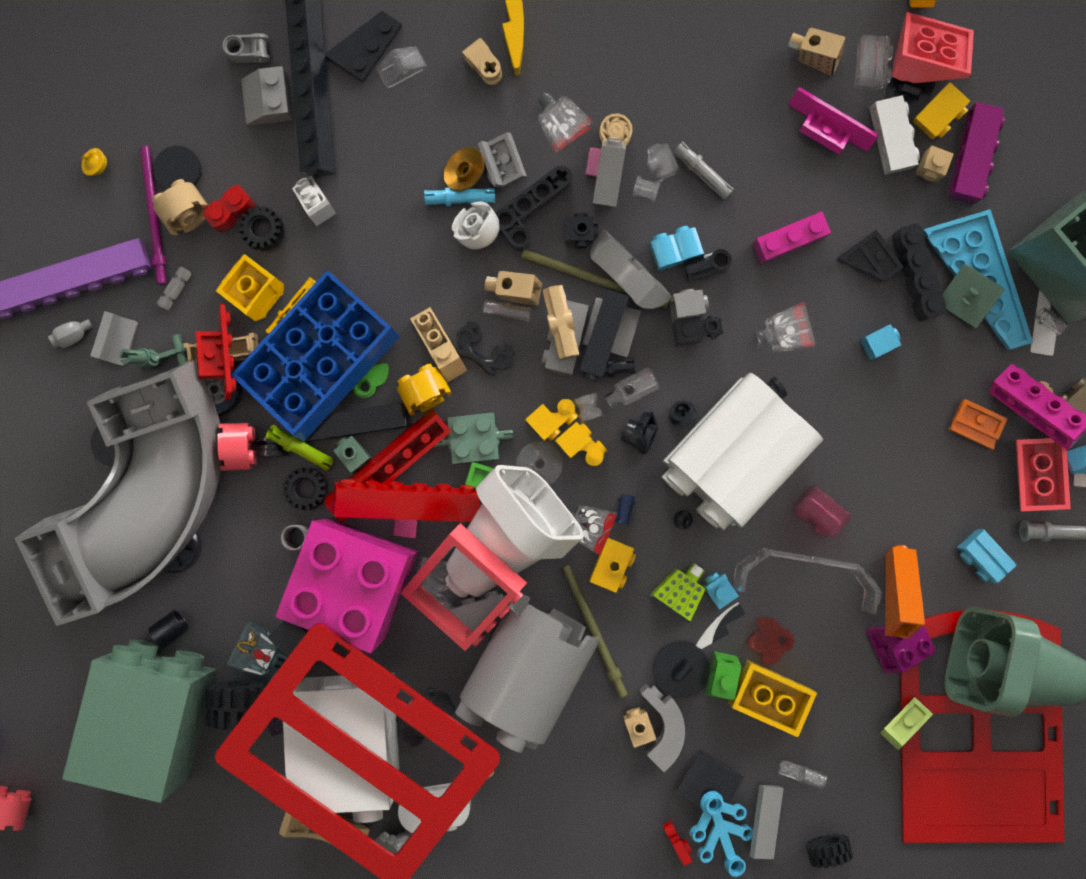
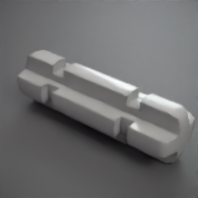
(174, 288)

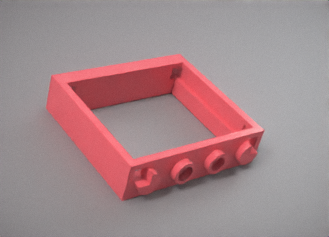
(485, 561)

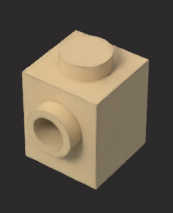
(934, 164)
(639, 726)

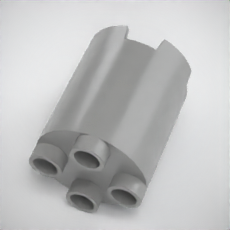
(526, 674)

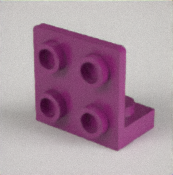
(899, 653)

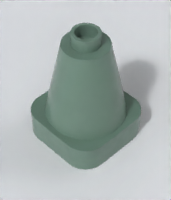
(1006, 665)

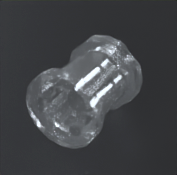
(646, 189)

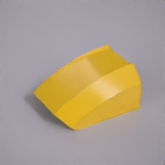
(250, 288)

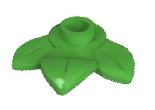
(374, 377)

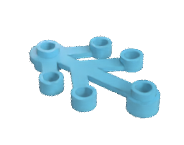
(720, 831)

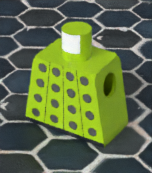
(681, 592)

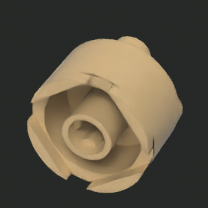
(180, 207)

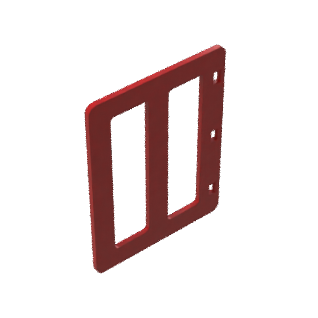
(279, 701)

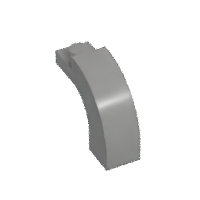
(671, 739)

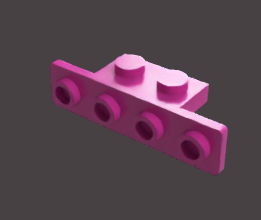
(830, 125)

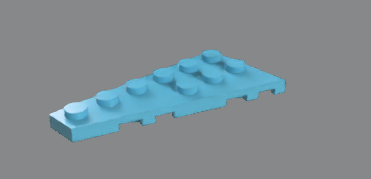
(977, 243)

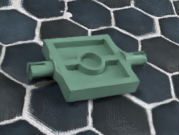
(474, 438)

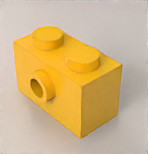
(945, 107)
(612, 565)

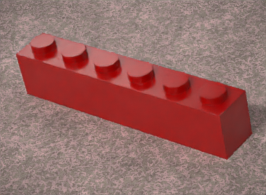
(399, 453)
(404, 501)

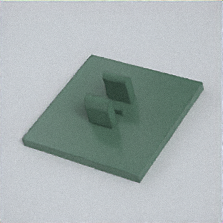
(971, 295)

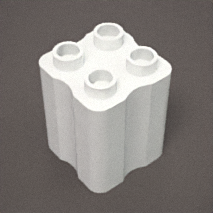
(740, 453)

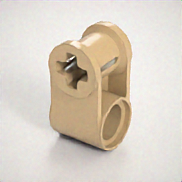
(481, 60)

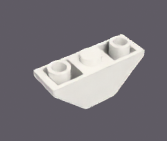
(313, 200)

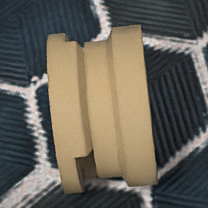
(616, 126)

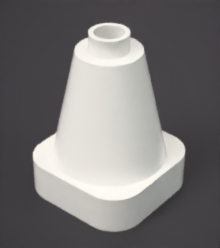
(518, 523)

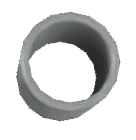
(285, 536)

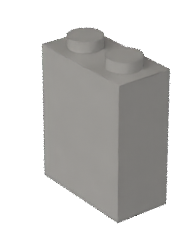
(609, 172)

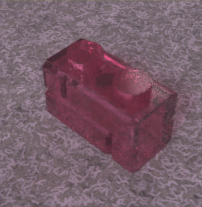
(822, 511)

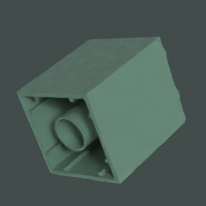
(1057, 258)
(139, 721)

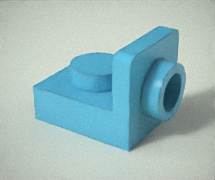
(719, 589)

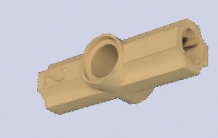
(560, 322)

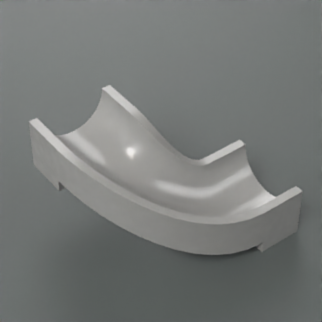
(147, 506)

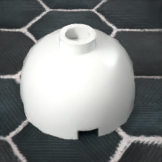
(476, 226)

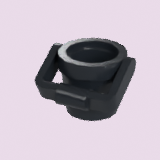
(641, 433)

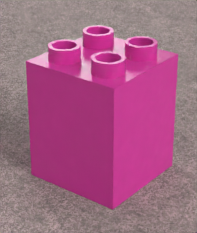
(347, 582)

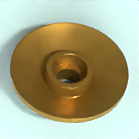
(464, 169)

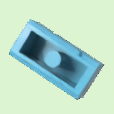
(986, 557)

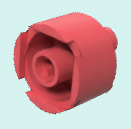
(236, 446)
(13, 808)

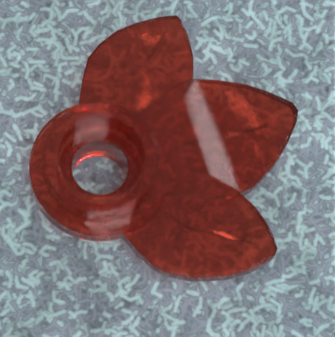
(767, 640)

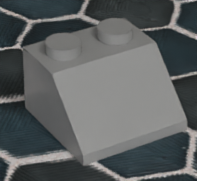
(267, 96)

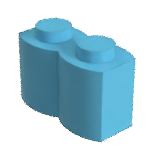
(675, 248)

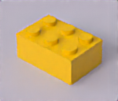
(772, 698)

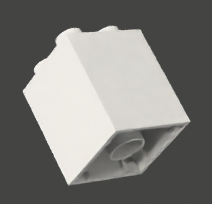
(320, 772)

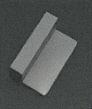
(113, 336)

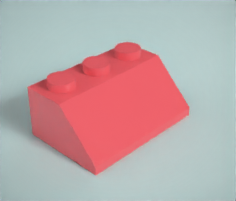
(1042, 475)

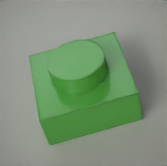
(477, 474)

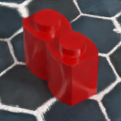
(225, 212)

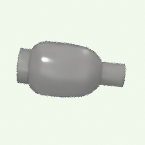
(69, 333)

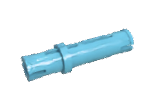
(459, 197)

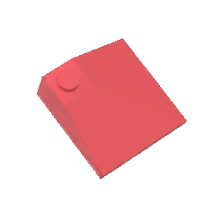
(932, 51)

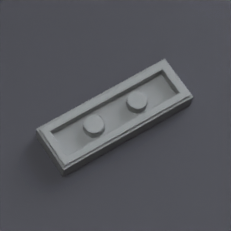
(766, 822)

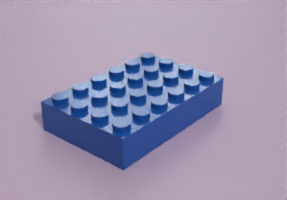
(315, 356)

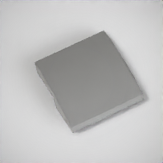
(625, 332)

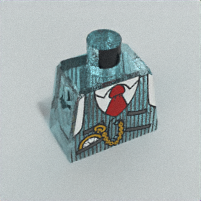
(255, 651)

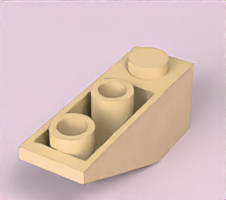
(438, 344)

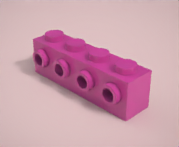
(1039, 406)

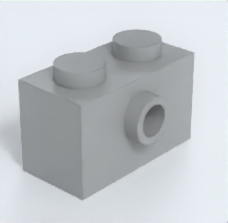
(688, 304)

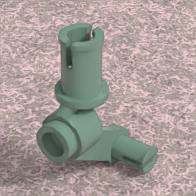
(149, 358)

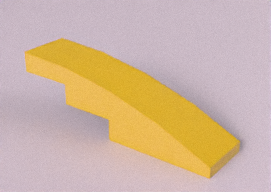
(514, 33)

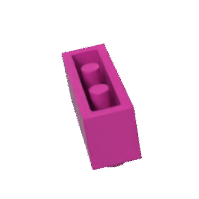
(791, 237)

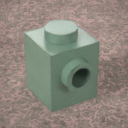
(352, 453)

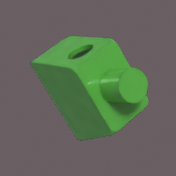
(723, 676)

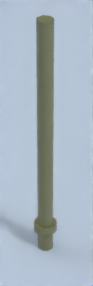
(575, 271)

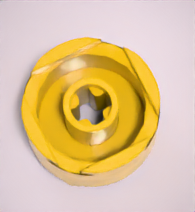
(423, 389)

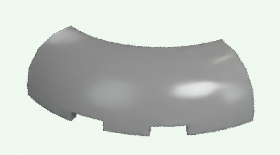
(629, 274)

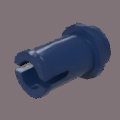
(625, 509)

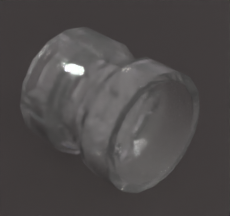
(588, 408)

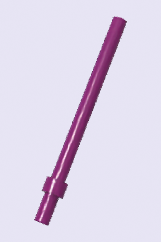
(158, 259)

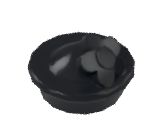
(683, 413)

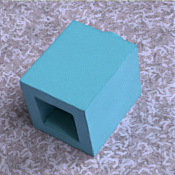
(881, 341)

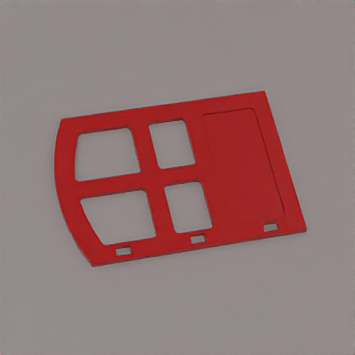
(980, 791)

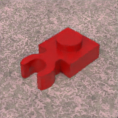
(681, 847)

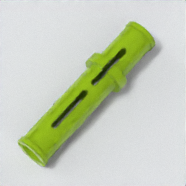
(293, 444)

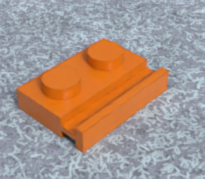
(977, 424)

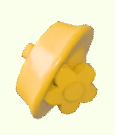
(93, 162)

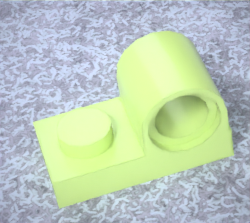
(906, 723)

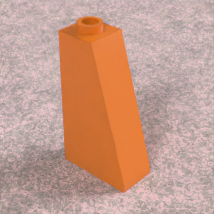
(902, 593)

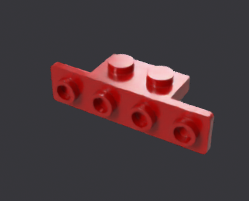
(213, 353)

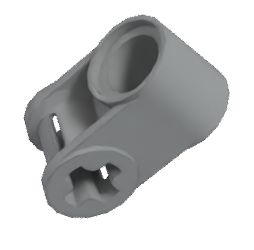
(252, 48)

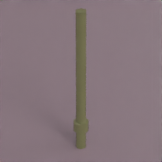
(613, 673)

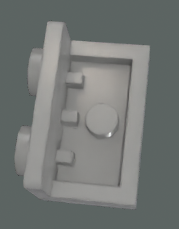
(502, 160)

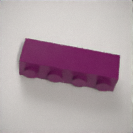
(976, 153)

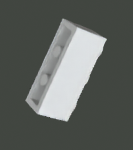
(894, 135)

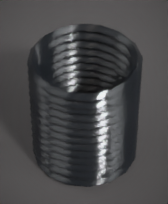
(168, 629)

